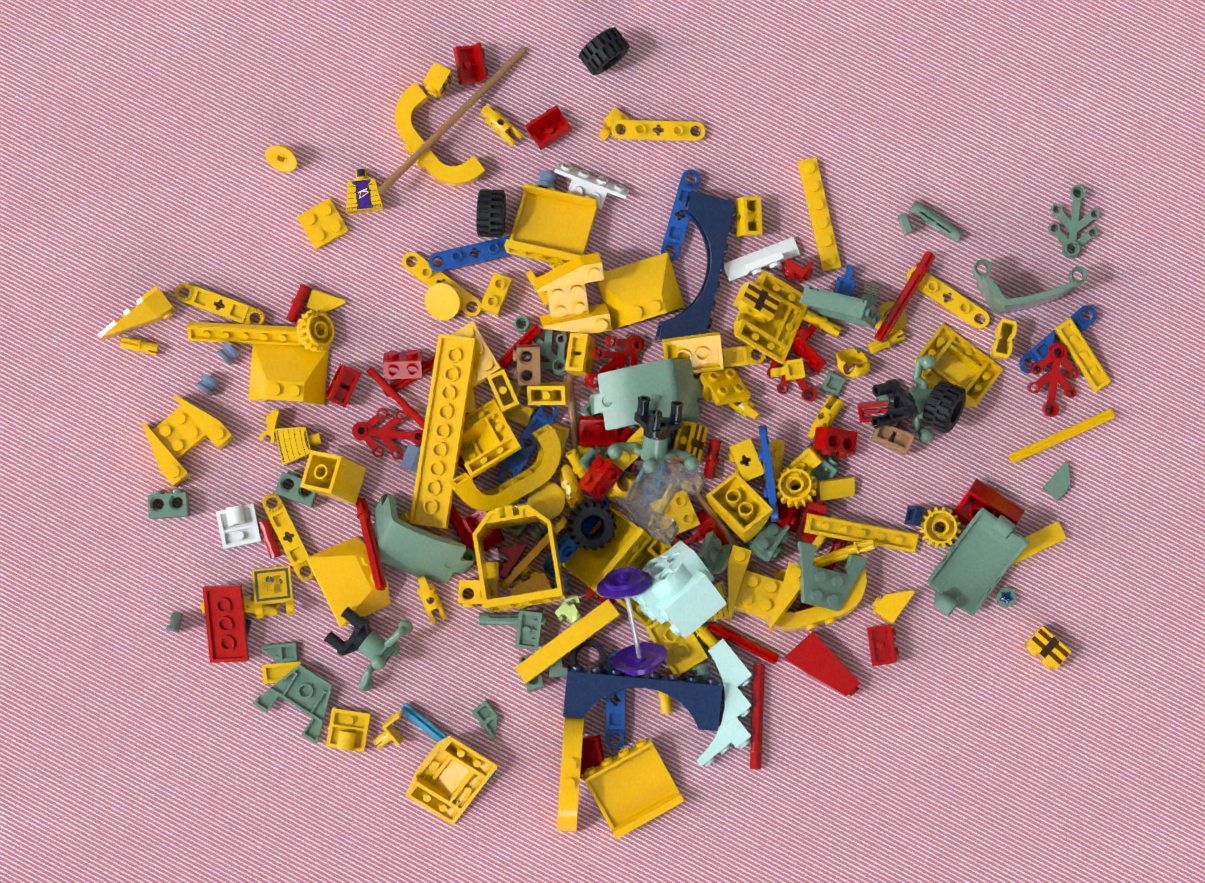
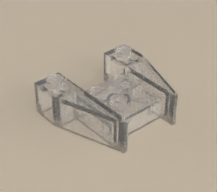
(653, 493)

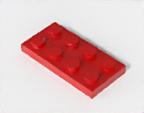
(225, 623)

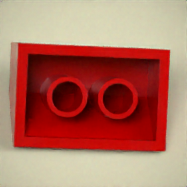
(982, 496)

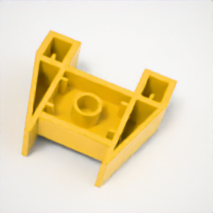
(568, 297)
(180, 434)
(757, 593)

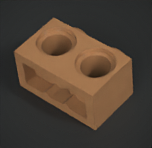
(531, 364)
(893, 439)

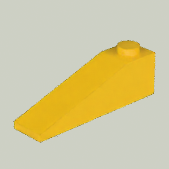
(150, 309)

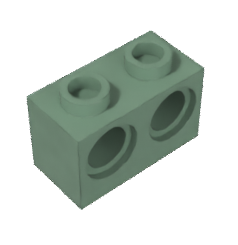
(294, 494)
(168, 509)

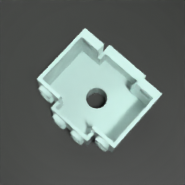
(680, 591)

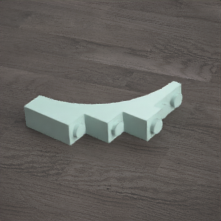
(735, 703)

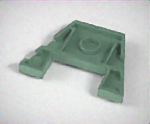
(824, 586)
(304, 691)

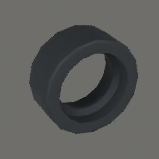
(591, 643)

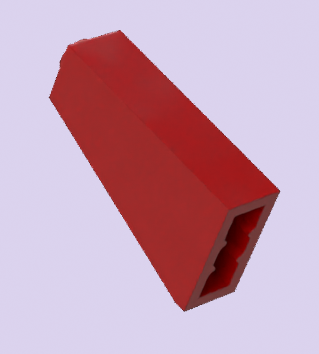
(820, 663)

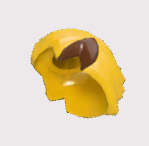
(852, 363)
(621, 488)

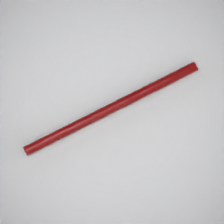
(403, 403)

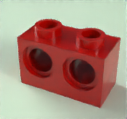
(342, 385)
(836, 441)

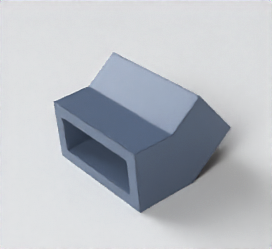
(411, 458)

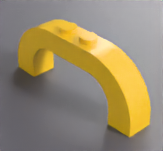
(459, 175)
(520, 485)
(815, 616)
(570, 774)

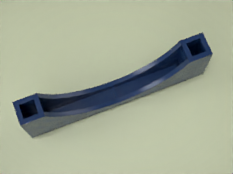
(713, 220)
(588, 686)

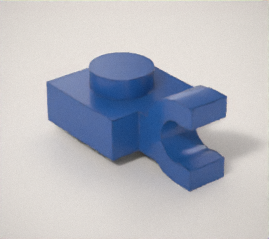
(845, 285)

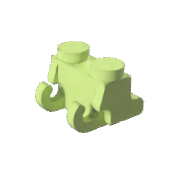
(568, 611)

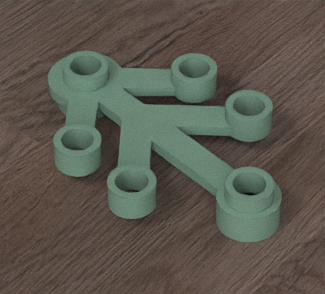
(1073, 225)
(546, 347)

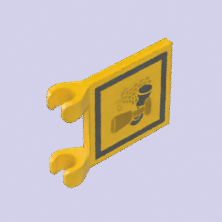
(272, 587)

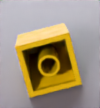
(333, 477)

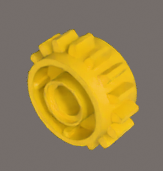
(315, 330)
(796, 477)
(947, 520)

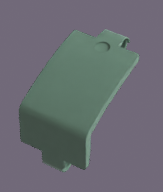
(1001, 305)
(659, 380)
(415, 549)
(976, 563)

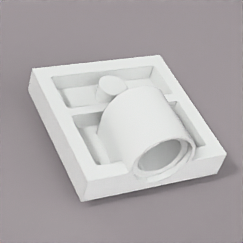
(238, 526)

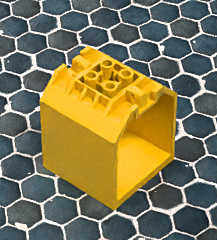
(510, 517)

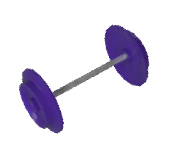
(640, 657)

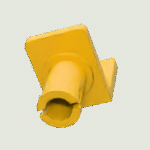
(390, 732)

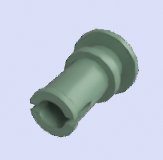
(702, 670)

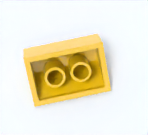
(739, 507)

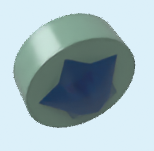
(1005, 597)

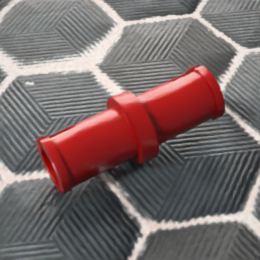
(298, 303)
(712, 458)
(269, 538)

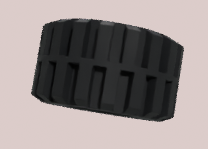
(604, 51)
(491, 213)
(944, 406)
(602, 535)

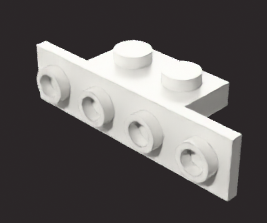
(586, 184)
(761, 259)

